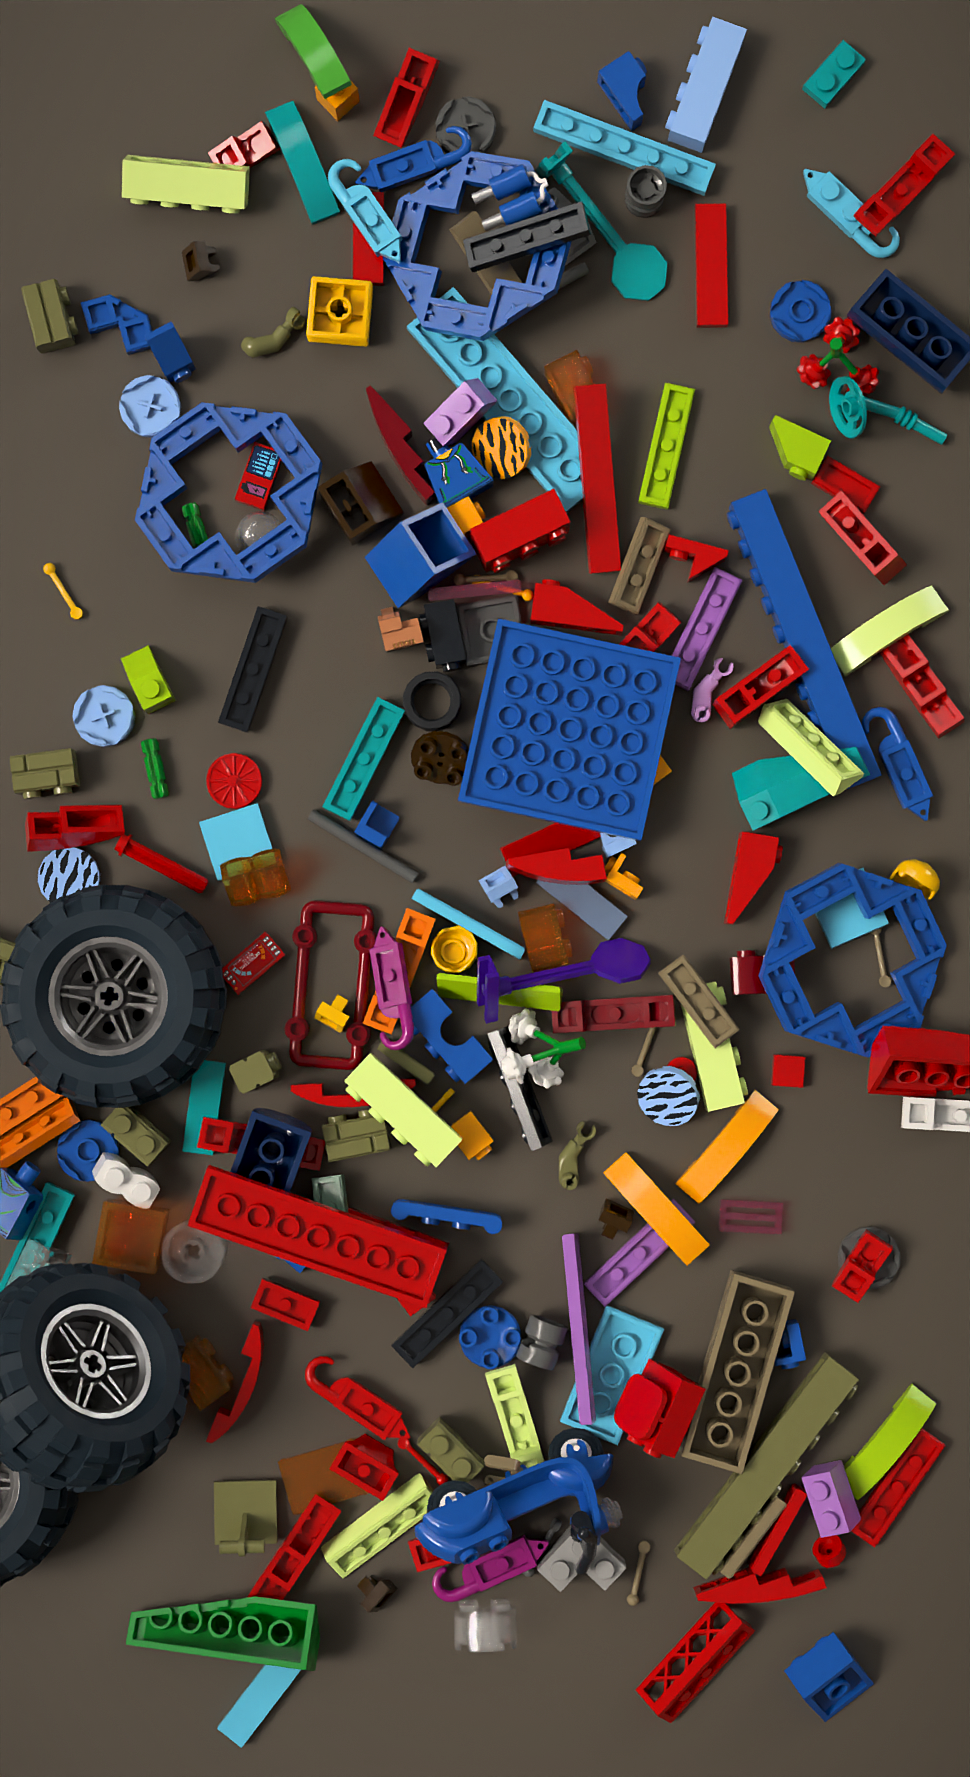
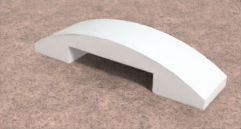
(936, 1114)

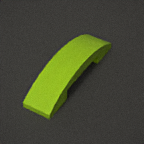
(889, 1441)

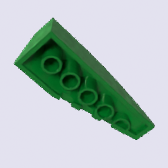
(235, 1629)

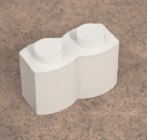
(119, 1178)

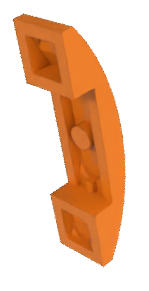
(413, 935)

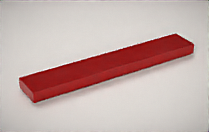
(597, 478)

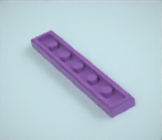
(579, 1329)

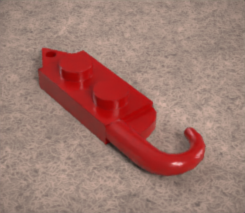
(358, 1402)

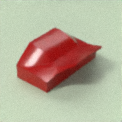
(366, 1465)

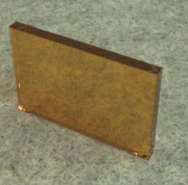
(310, 1474)

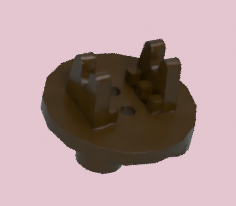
(427, 755)

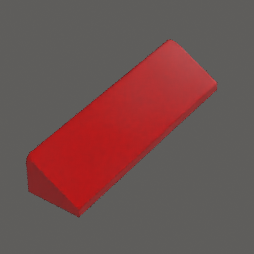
(548, 839)

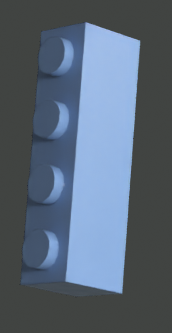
(706, 85)

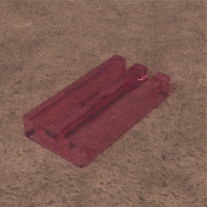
(777, 1218)

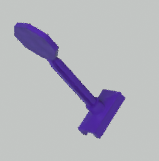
(613, 959)

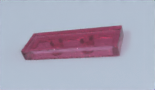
(475, 590)

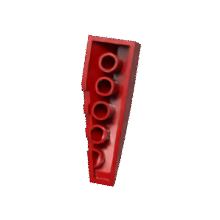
(919, 1062)

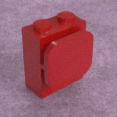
(658, 1408)

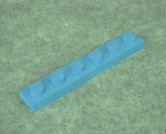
(623, 146)

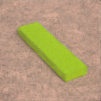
(666, 446)

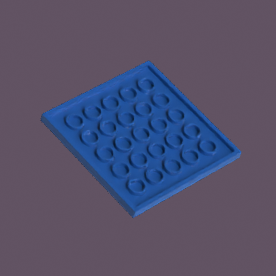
(569, 729)

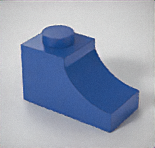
(621, 84)

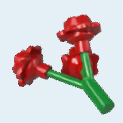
(841, 337)

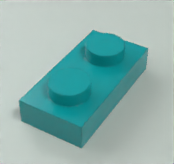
(834, 74)

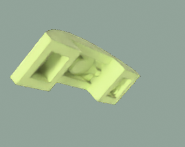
(887, 628)
(515, 1415)

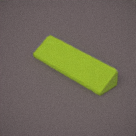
(535, 997)

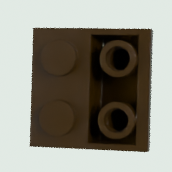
(360, 501)

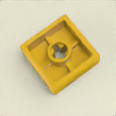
(325, 297)

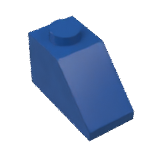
(170, 353)

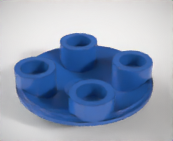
(490, 1336)

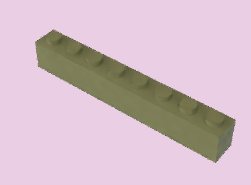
(766, 1465)

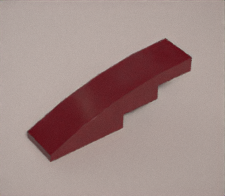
(395, 435)

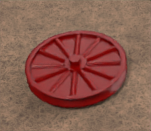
(234, 781)

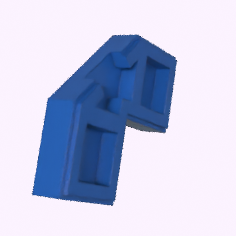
(111, 312)

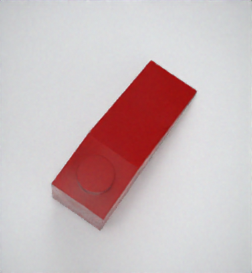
(862, 538)
(565, 609)
(759, 687)
(752, 865)

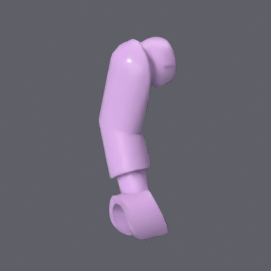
(703, 693)

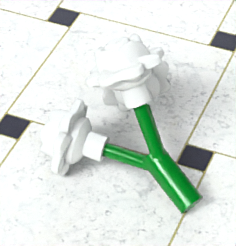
(541, 1066)

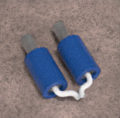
(507, 185)

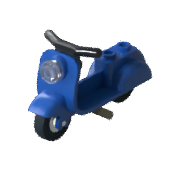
(470, 1521)

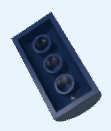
(912, 330)
(272, 1148)

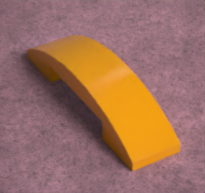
(727, 1147)
(656, 1209)

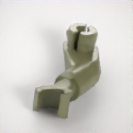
(273, 343)
(568, 1158)

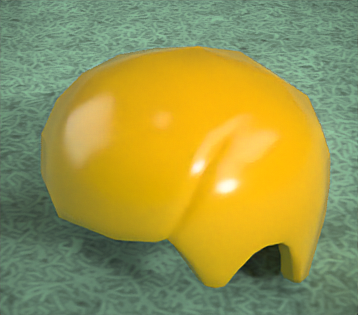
(917, 875)
(454, 949)

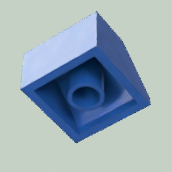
(828, 1676)

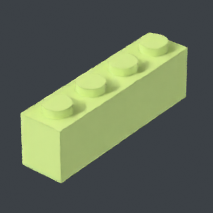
(185, 183)
(717, 1065)
(403, 1110)

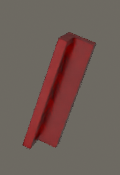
(702, 1668)

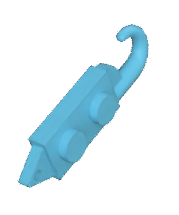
(840, 205)
(366, 213)

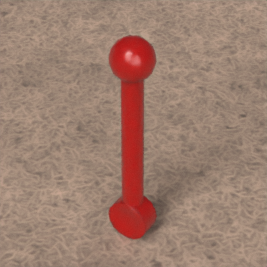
(405, 1444)

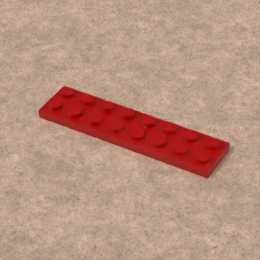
(317, 1236)

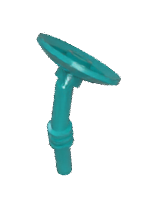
(855, 407)

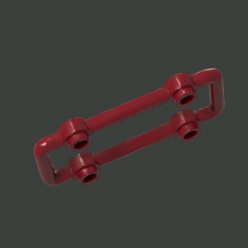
(297, 1027)

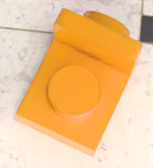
(624, 882)

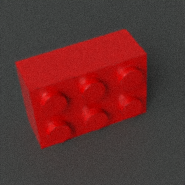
(520, 532)

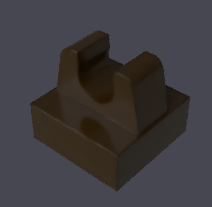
(197, 262)
(615, 1217)
(376, 1593)

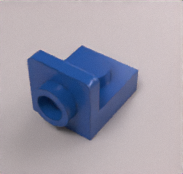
(791, 1339)

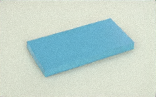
(616, 1353)

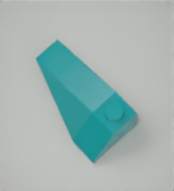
(780, 786)

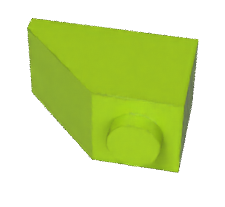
(798, 448)
(147, 680)

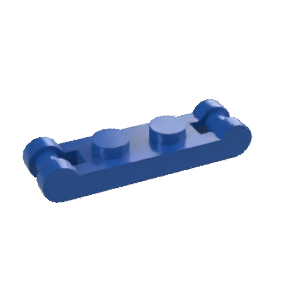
(433, 1213)

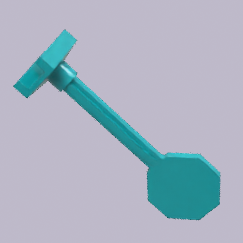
(637, 268)

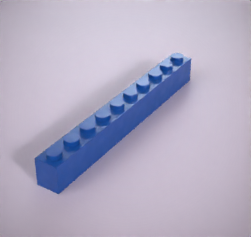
(798, 624)

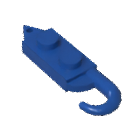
(412, 162)
(901, 764)

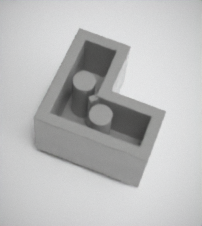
(561, 1558)

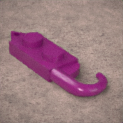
(392, 986)
(492, 1568)

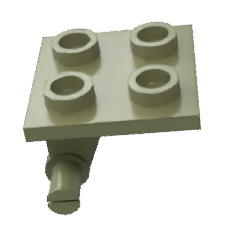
(245, 1515)

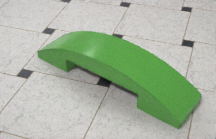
(314, 50)

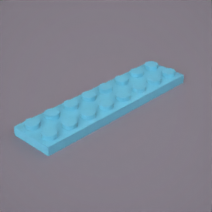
(552, 437)

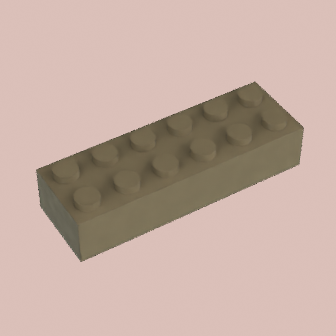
(737, 1371)

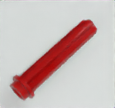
(160, 863)

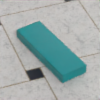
(203, 1101)

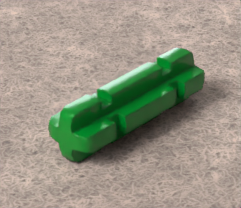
(195, 524)
(154, 768)

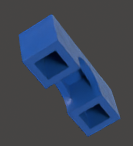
(464, 1059)

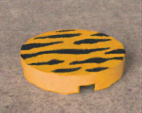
(501, 447)

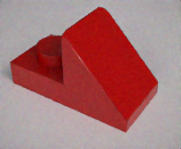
(703, 555)

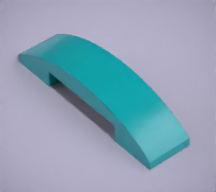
(303, 162)

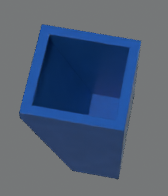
(419, 554)

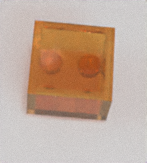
(130, 1236)

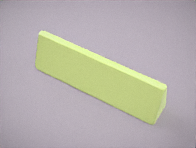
(809, 746)
(378, 1526)

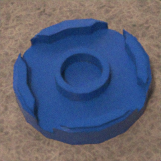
(800, 311)
(82, 1147)

